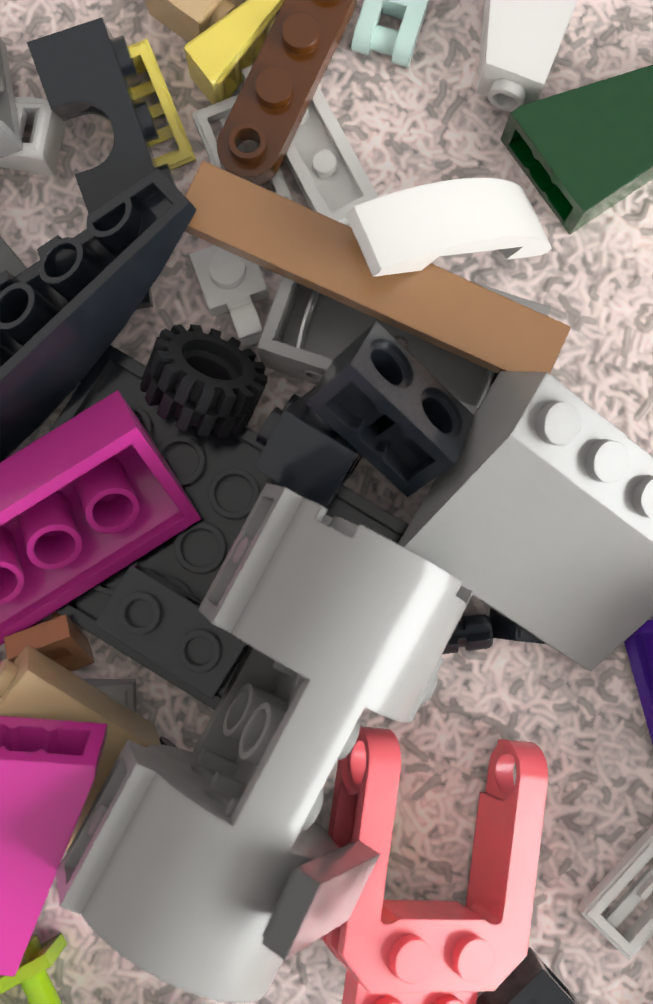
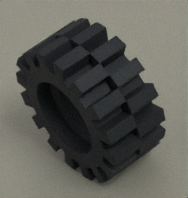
(203, 380)

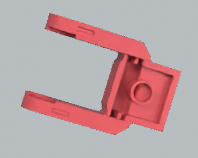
(438, 947)

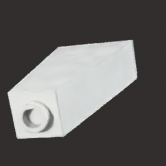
(519, 48)

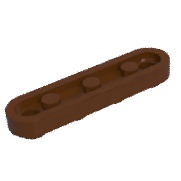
(281, 86)

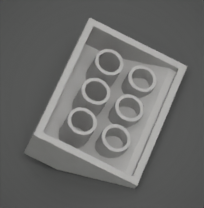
(546, 518)

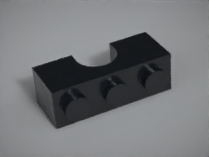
(88, 74)

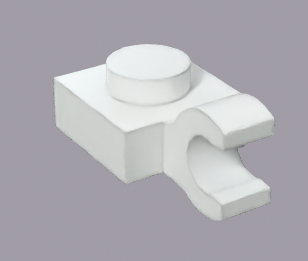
(232, 287)

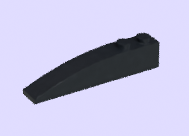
(79, 299)

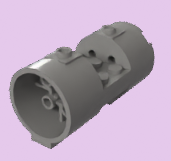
(200, 843)

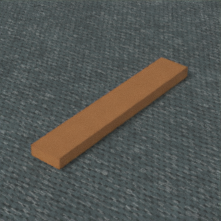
(330, 261)

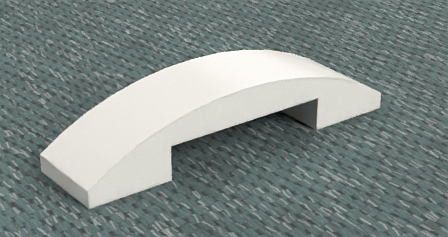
(443, 219)

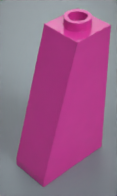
(43, 789)

